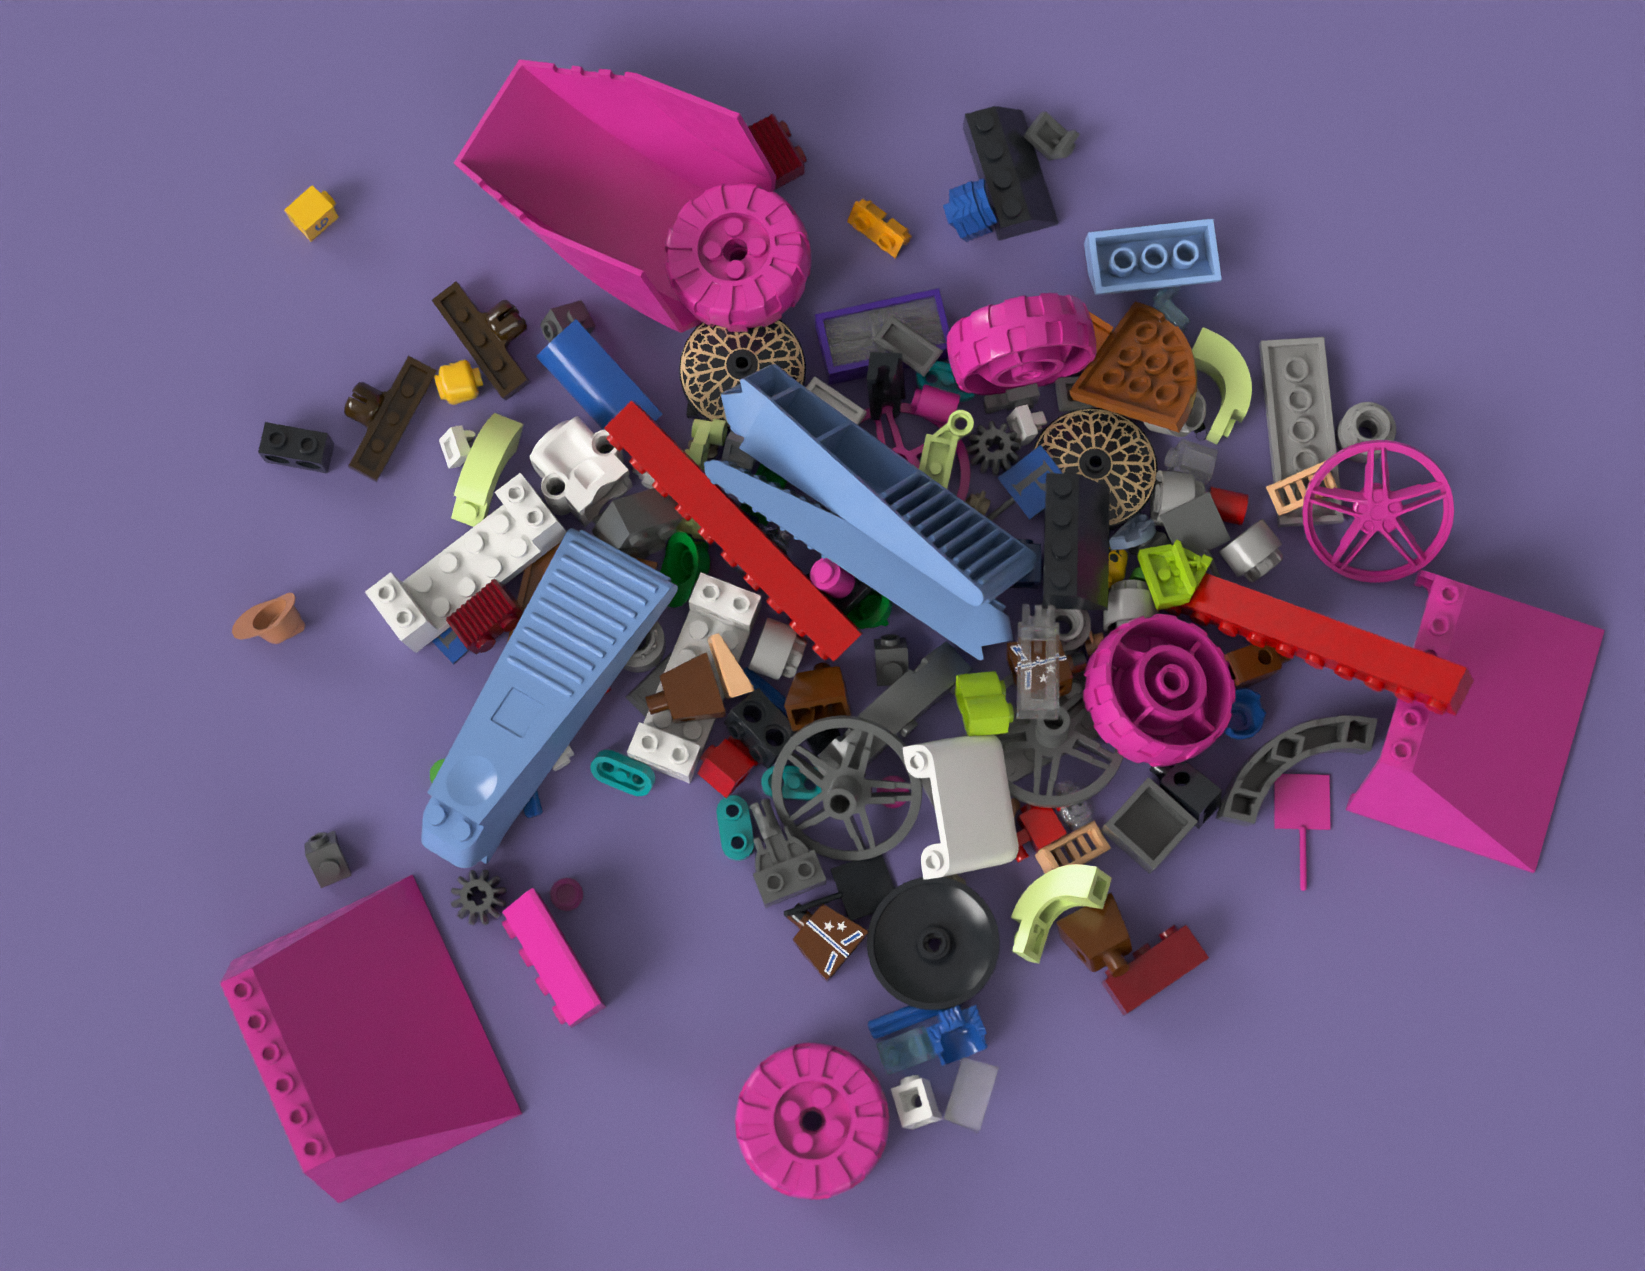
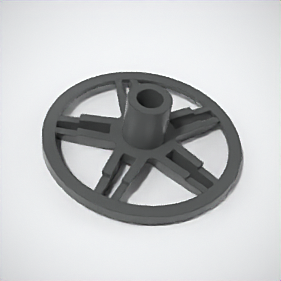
(1051, 740)
(845, 788)

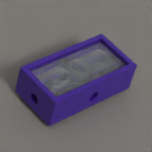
(848, 332)

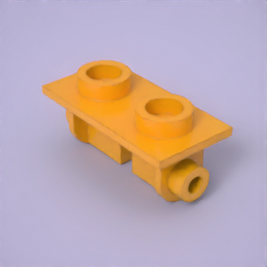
(869, 221)

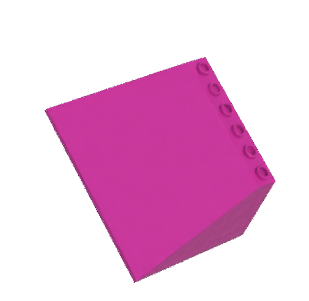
(1497, 765)
(368, 1041)

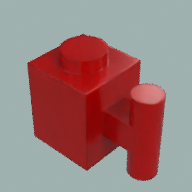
(726, 765)
(1039, 827)

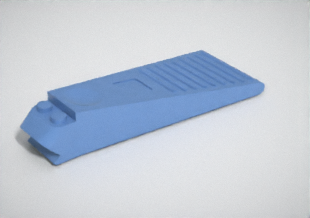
(873, 487)
(867, 560)
(545, 685)

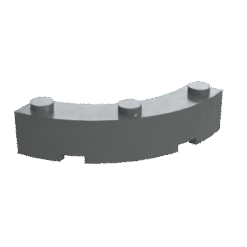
(902, 704)
(1271, 760)

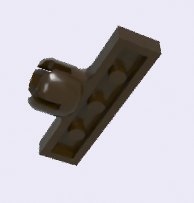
(486, 336)
(386, 415)

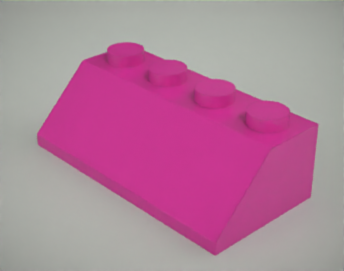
(553, 959)

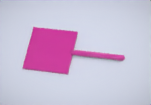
(1302, 804)

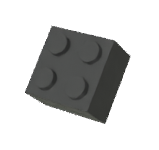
(638, 522)
(1149, 825)

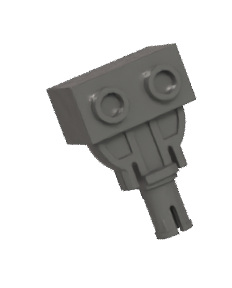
(784, 866)

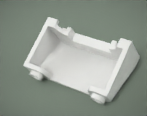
(969, 803)

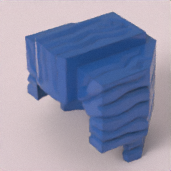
(970, 210)
(957, 1034)

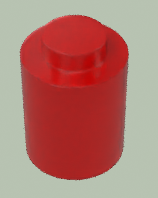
(1230, 504)

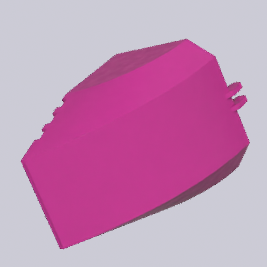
(606, 168)

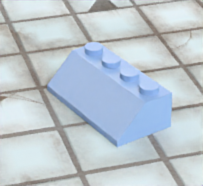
(1152, 257)

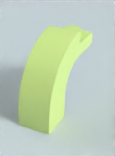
(1230, 372)
(483, 467)
(1050, 897)

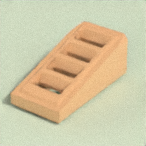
(1296, 478)
(731, 675)
(1048, 861)

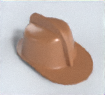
(270, 620)

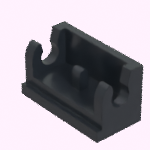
(885, 383)

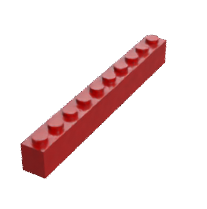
(733, 531)
(1329, 644)

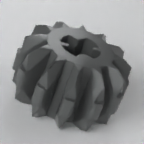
(1001, 456)
(486, 887)

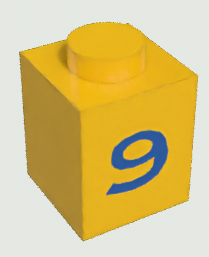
(312, 212)

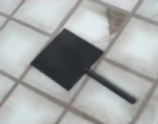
(859, 885)

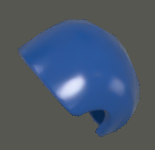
(1246, 715)

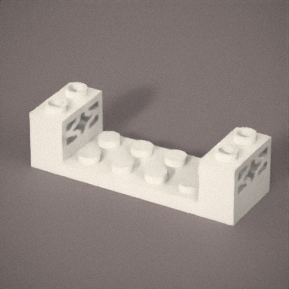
(491, 550)
(713, 610)

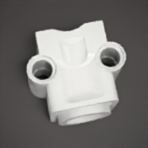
(574, 463)

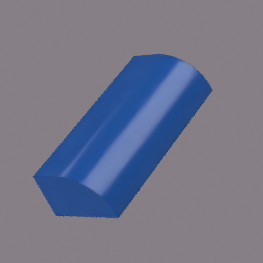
(592, 375)

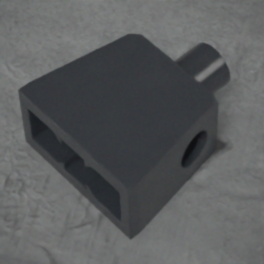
(1198, 796)

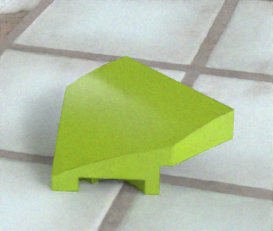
(1172, 573)

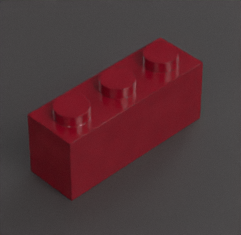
(1155, 968)

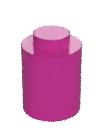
(934, 403)
(831, 578)

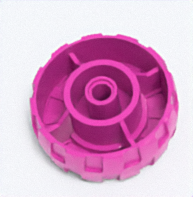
(730, 227)
(1021, 343)
(1159, 690)
(821, 1160)

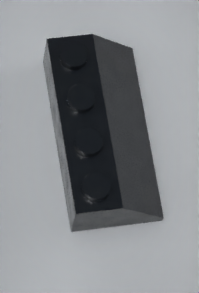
(1010, 170)
(1076, 543)

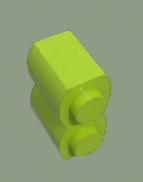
(983, 703)

